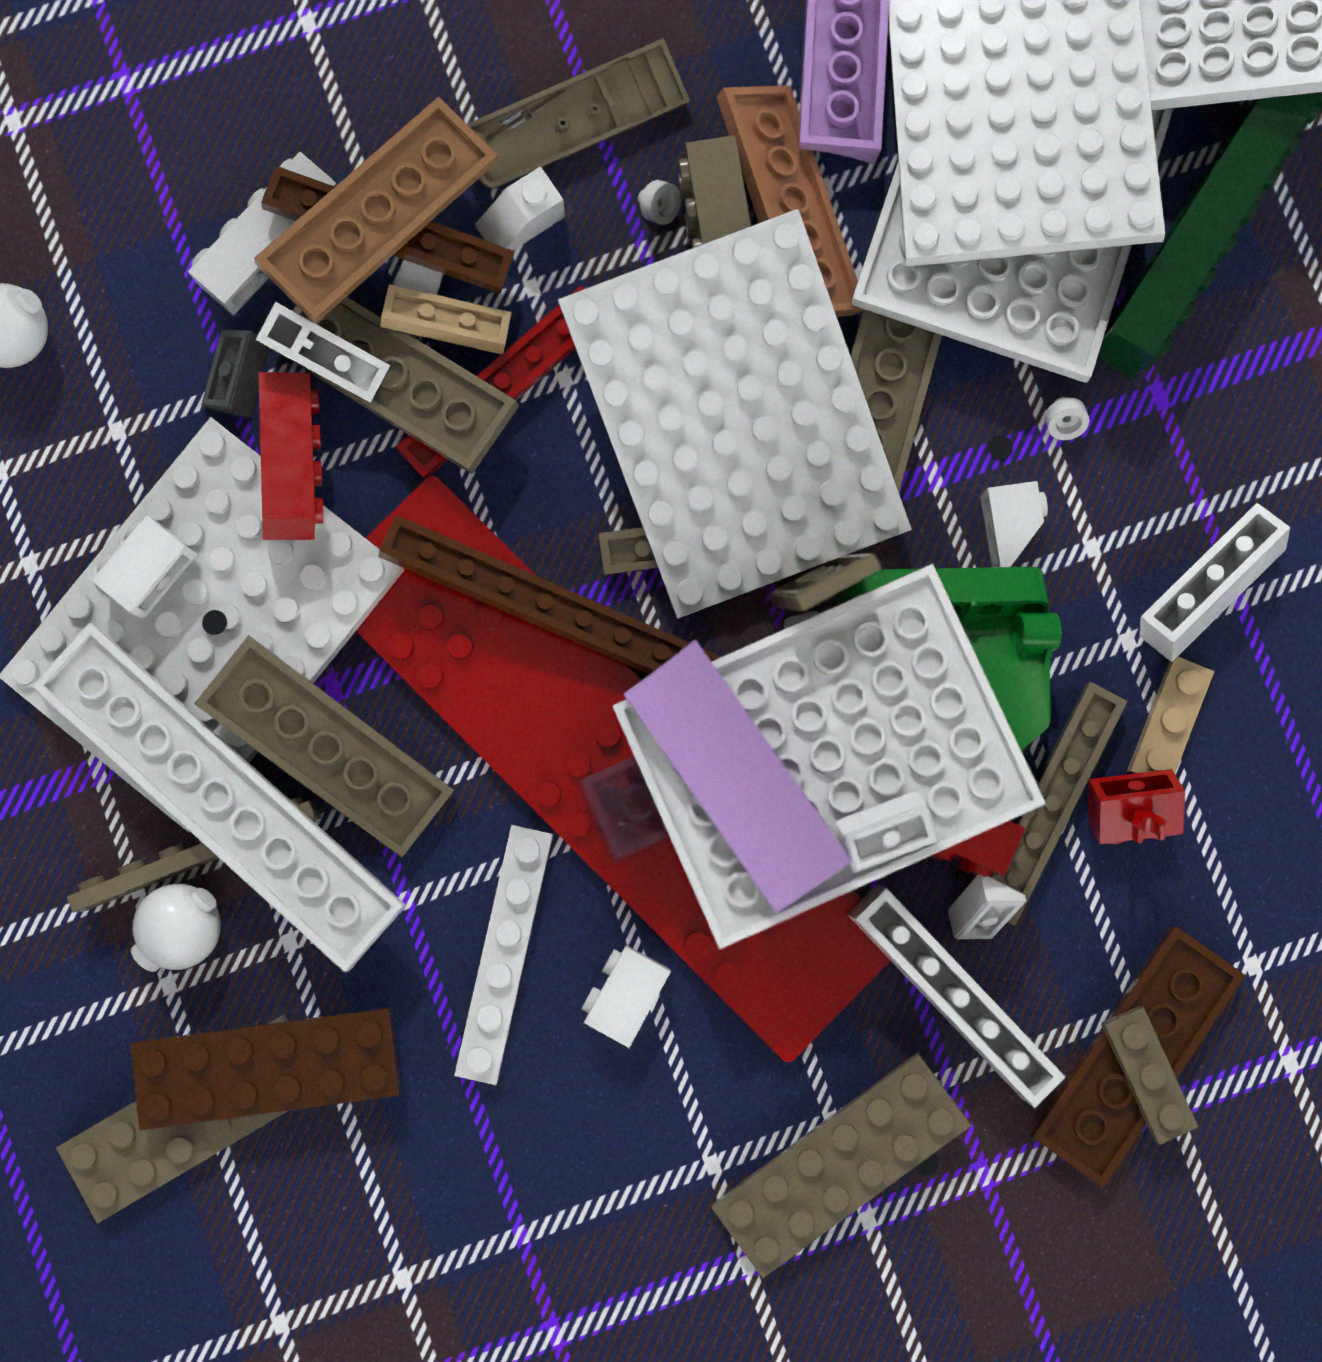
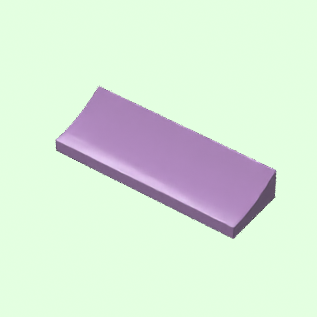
(843, 77)
(737, 777)

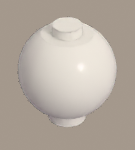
(21, 326)
(175, 928)

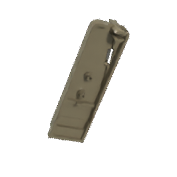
(580, 113)

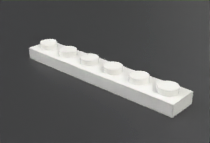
(503, 955)

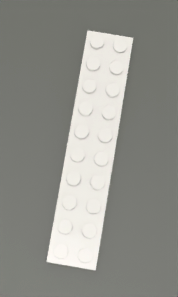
(219, 797)

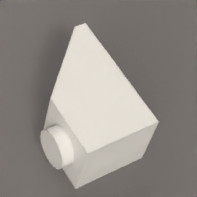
(522, 211)
(1012, 519)

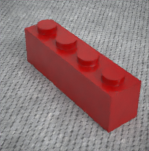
(287, 456)

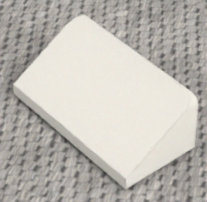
(887, 830)
(984, 908)

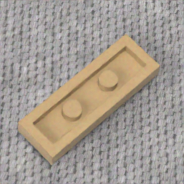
(445, 319)
(1171, 717)

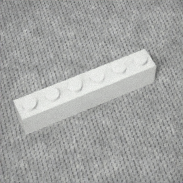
(955, 995)

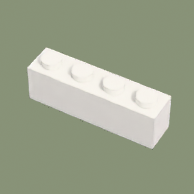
(228, 266)
(1214, 582)

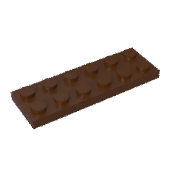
(265, 1068)
(1095, 1111)

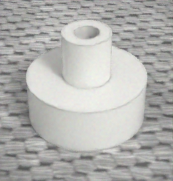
(659, 202)
(1067, 418)

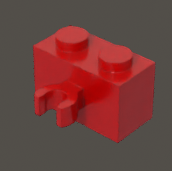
(1136, 806)

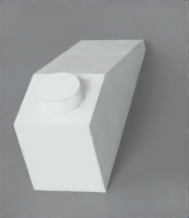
(322, 352)

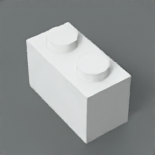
(143, 566)
(626, 995)

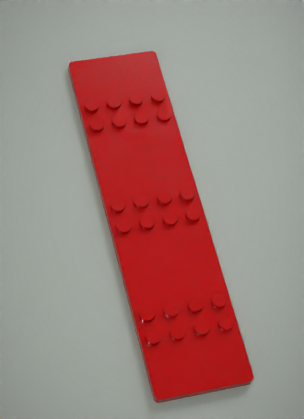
(547, 721)

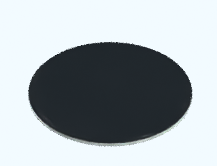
(1000, 447)
(214, 622)
(928, 1166)

